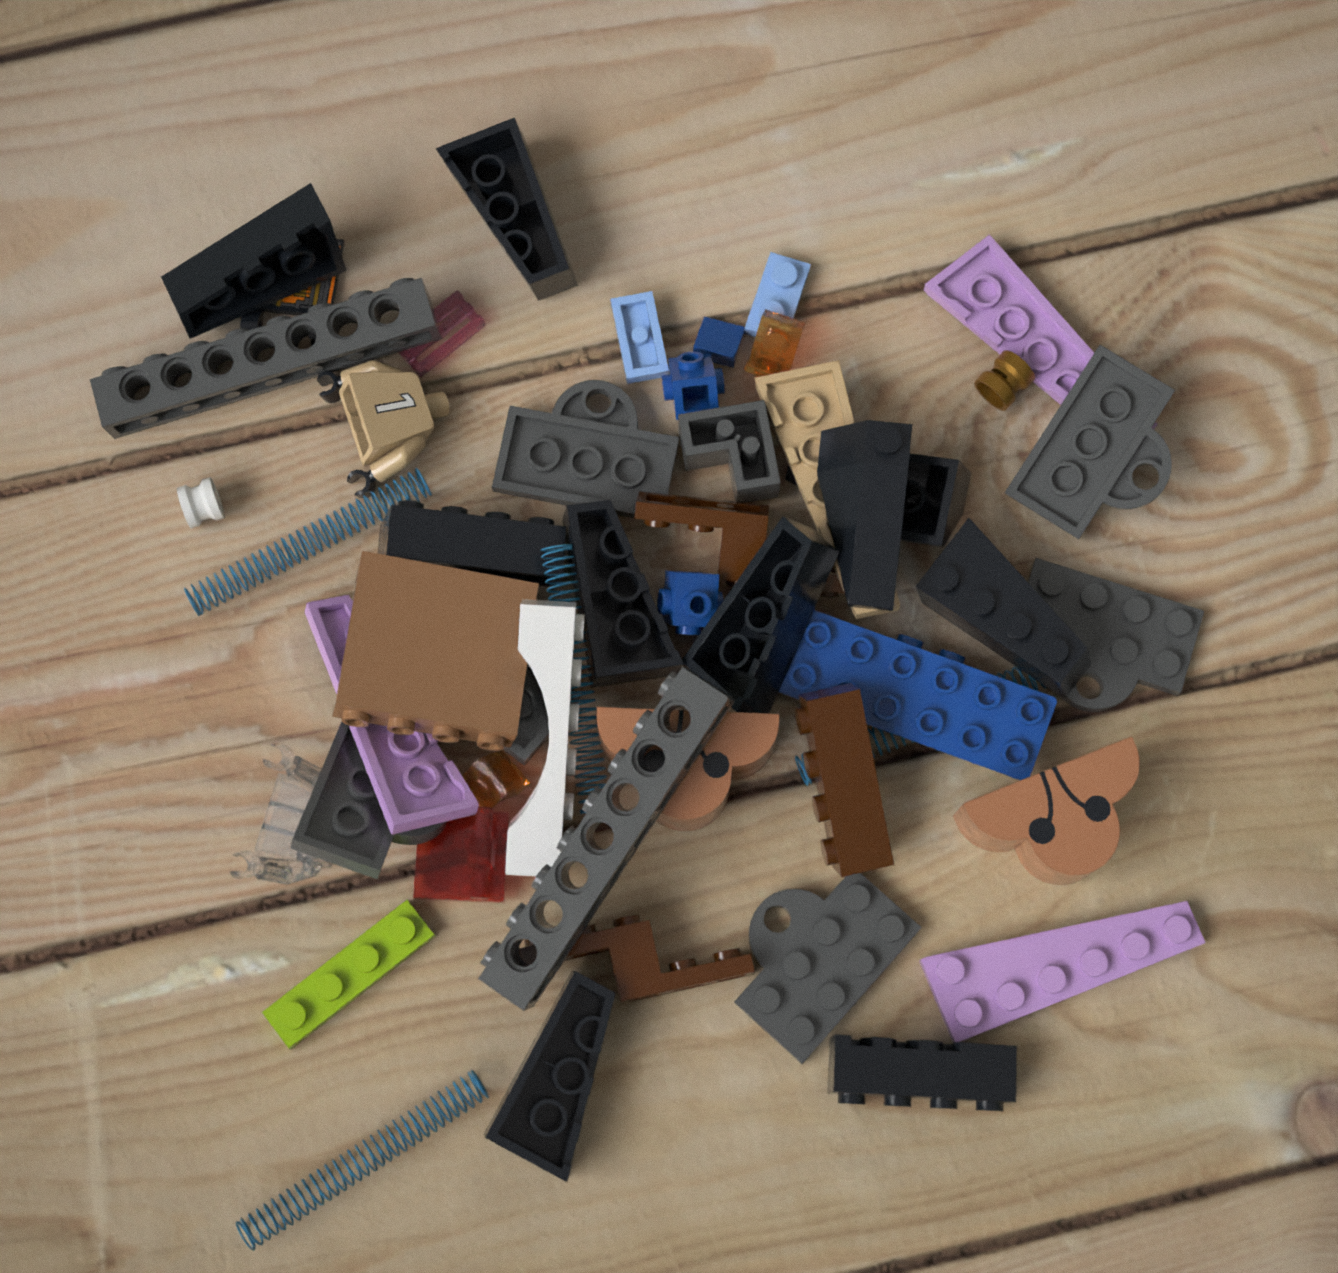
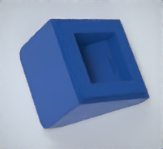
(720, 340)

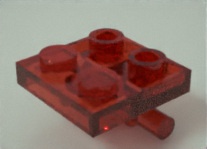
(465, 860)

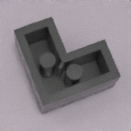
(734, 437)

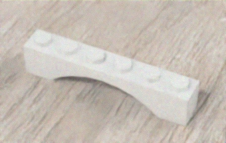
(547, 646)

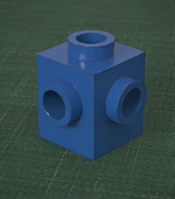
(692, 383)
(689, 600)

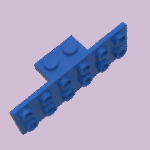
(925, 694)

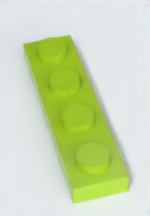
(348, 974)

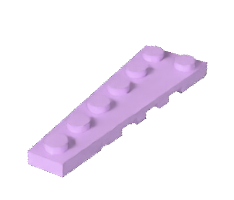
(1011, 314)
(406, 771)
(1023, 974)

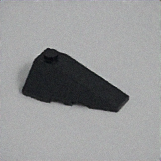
(864, 494)
(932, 499)

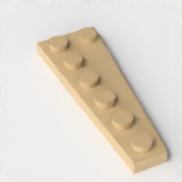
(799, 408)

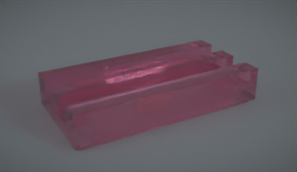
(441, 311)

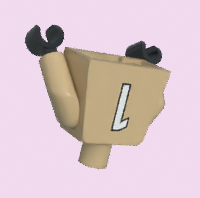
(386, 417)

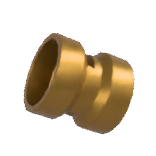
(1004, 380)

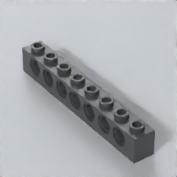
(165, 403)
(526, 982)

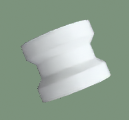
(200, 502)

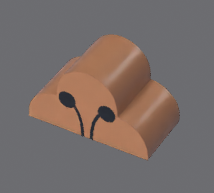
(733, 753)
(1057, 818)

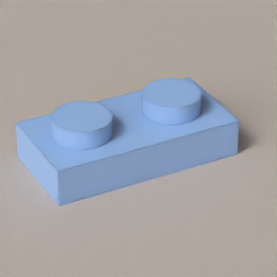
(778, 289)
(639, 337)

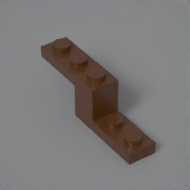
(742, 530)
(638, 965)

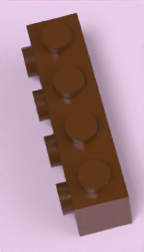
(845, 780)

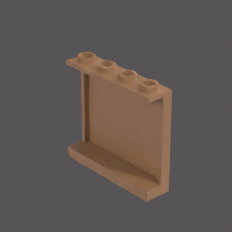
(434, 652)

